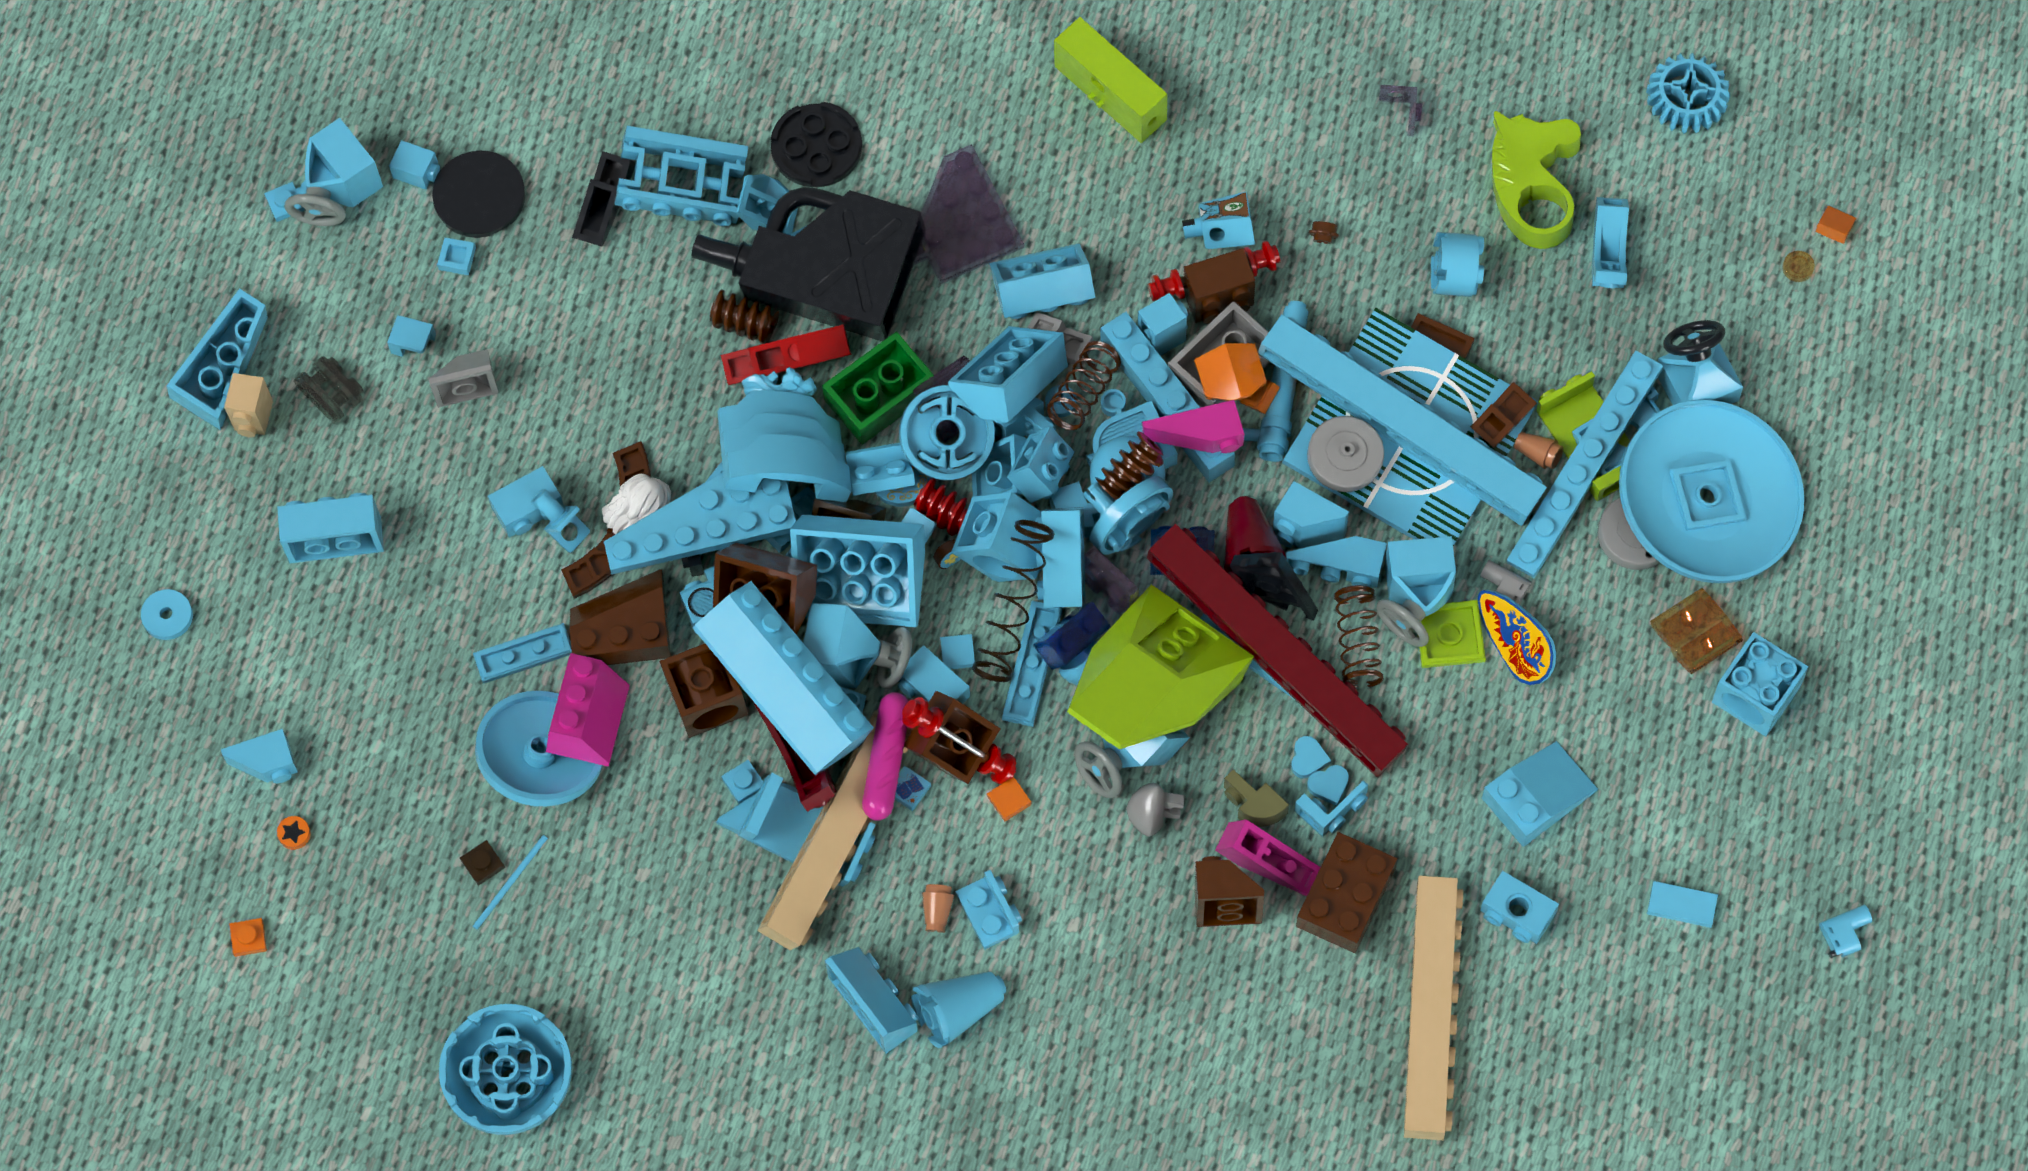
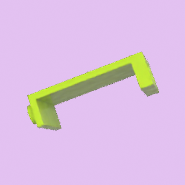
(1570, 408)

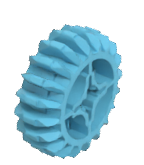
(1663, 92)

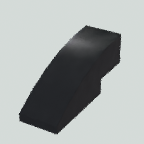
(599, 202)

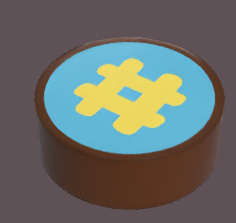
(943, 555)

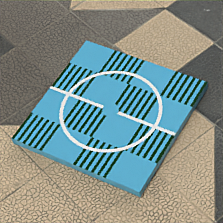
(1407, 490)

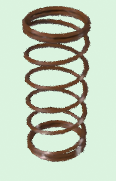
(1114, 355)
(1365, 598)

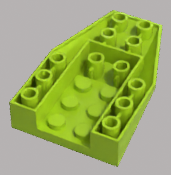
(1155, 672)

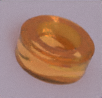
(1798, 266)

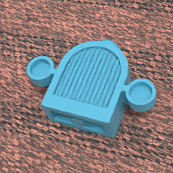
(1127, 424)

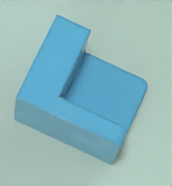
(410, 335)

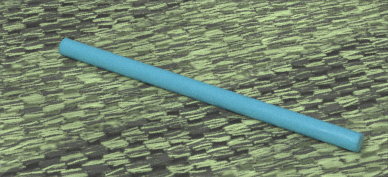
(511, 880)

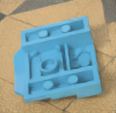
(782, 439)

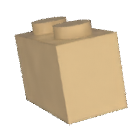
(248, 404)

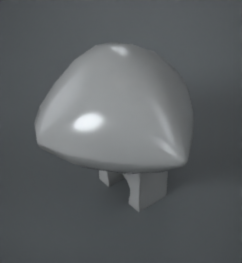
(1149, 807)

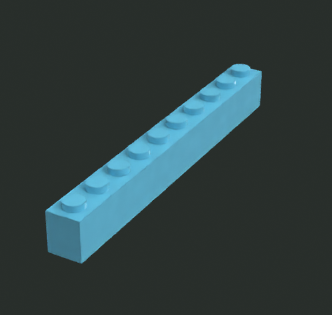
(1402, 419)

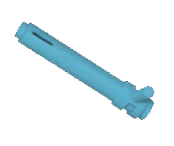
(1276, 424)

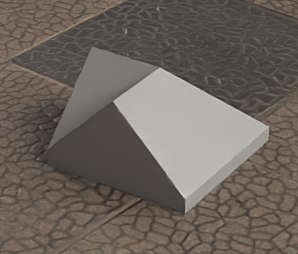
(464, 379)

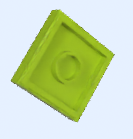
(1453, 636)

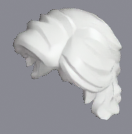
(635, 501)

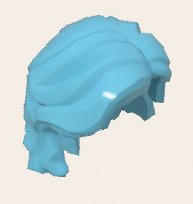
(791, 382)

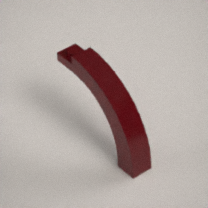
(812, 789)

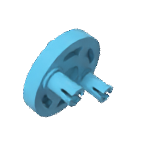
(919, 433)
(1129, 515)

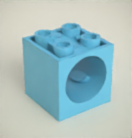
(987, 532)
(1759, 684)

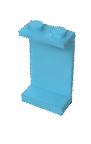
(782, 825)

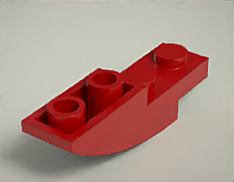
(786, 353)

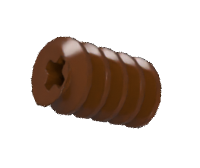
(742, 318)
(1132, 467)

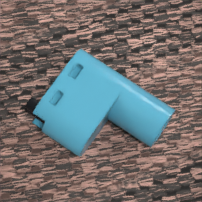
(1840, 931)

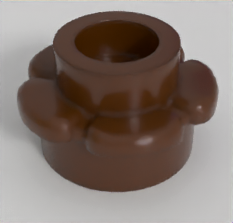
(1323, 232)

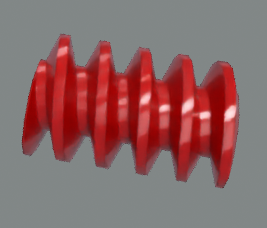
(941, 507)

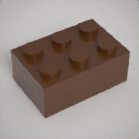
(1346, 892)

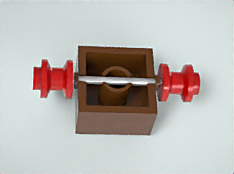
(1217, 281)
(955, 739)

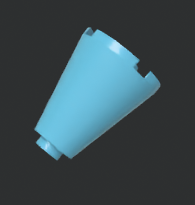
(956, 1004)

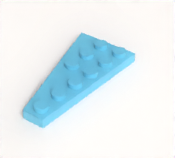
(701, 523)

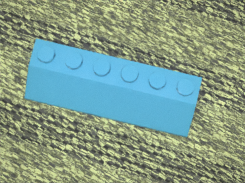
(783, 678)

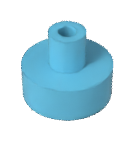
(1058, 407)

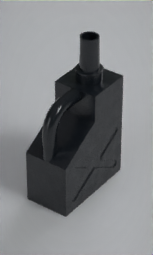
(837, 269)

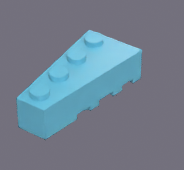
(225, 349)

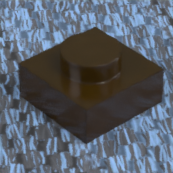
(482, 862)

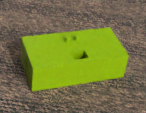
(1110, 79)

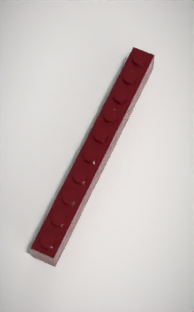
(1277, 650)

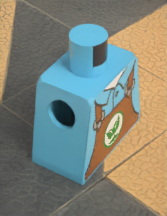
(1222, 222)

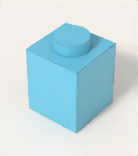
(414, 165)

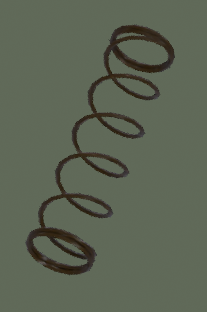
(1044, 538)

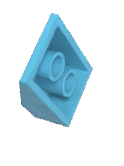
(1538, 792)

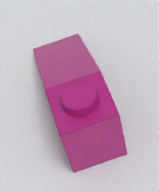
(1202, 429)
(1266, 856)

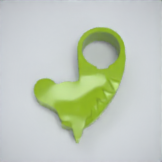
(1519, 173)

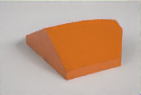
(1230, 371)

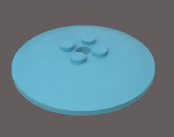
(1744, 467)

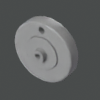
(1345, 453)
(1619, 540)

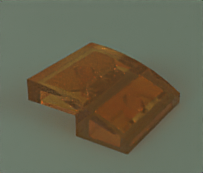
(1696, 630)

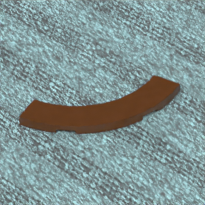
(594, 566)

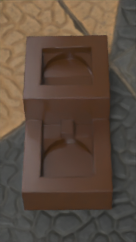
(1503, 415)

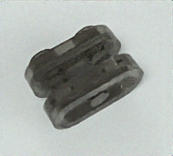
(330, 372)

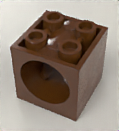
(702, 690)

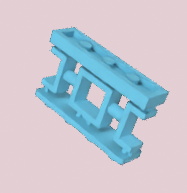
(684, 153)

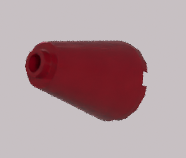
(1248, 531)

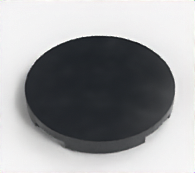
(816, 144)
(478, 194)

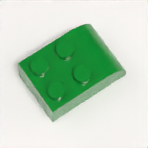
(876, 387)

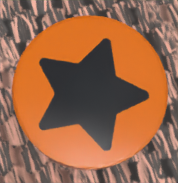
(293, 832)

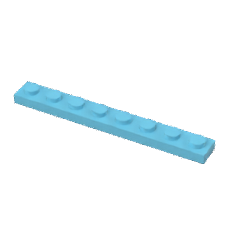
(1584, 464)

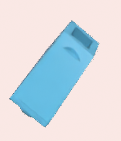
(1356, 555)

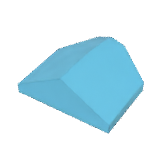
(758, 199)

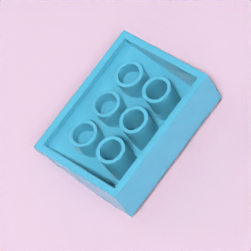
(864, 565)

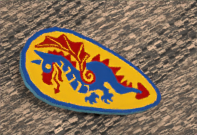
(1517, 637)

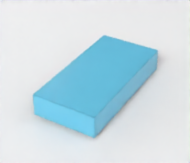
(1682, 904)

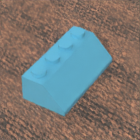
(1010, 372)

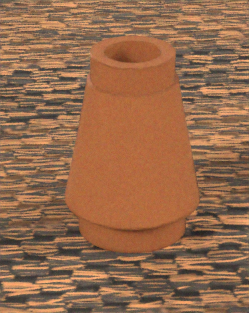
(1541, 450)
(937, 906)

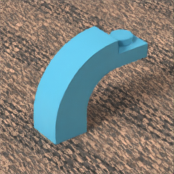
(1610, 243)

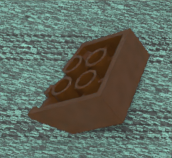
(623, 623)

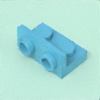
(879, 469)
(988, 910)

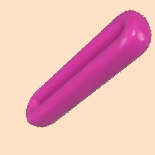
(885, 758)

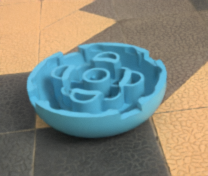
(508, 1032)

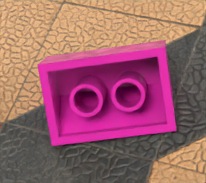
(587, 711)

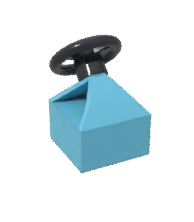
(1698, 365)

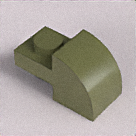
(1260, 806)

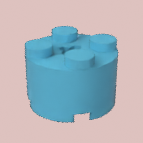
(1456, 264)

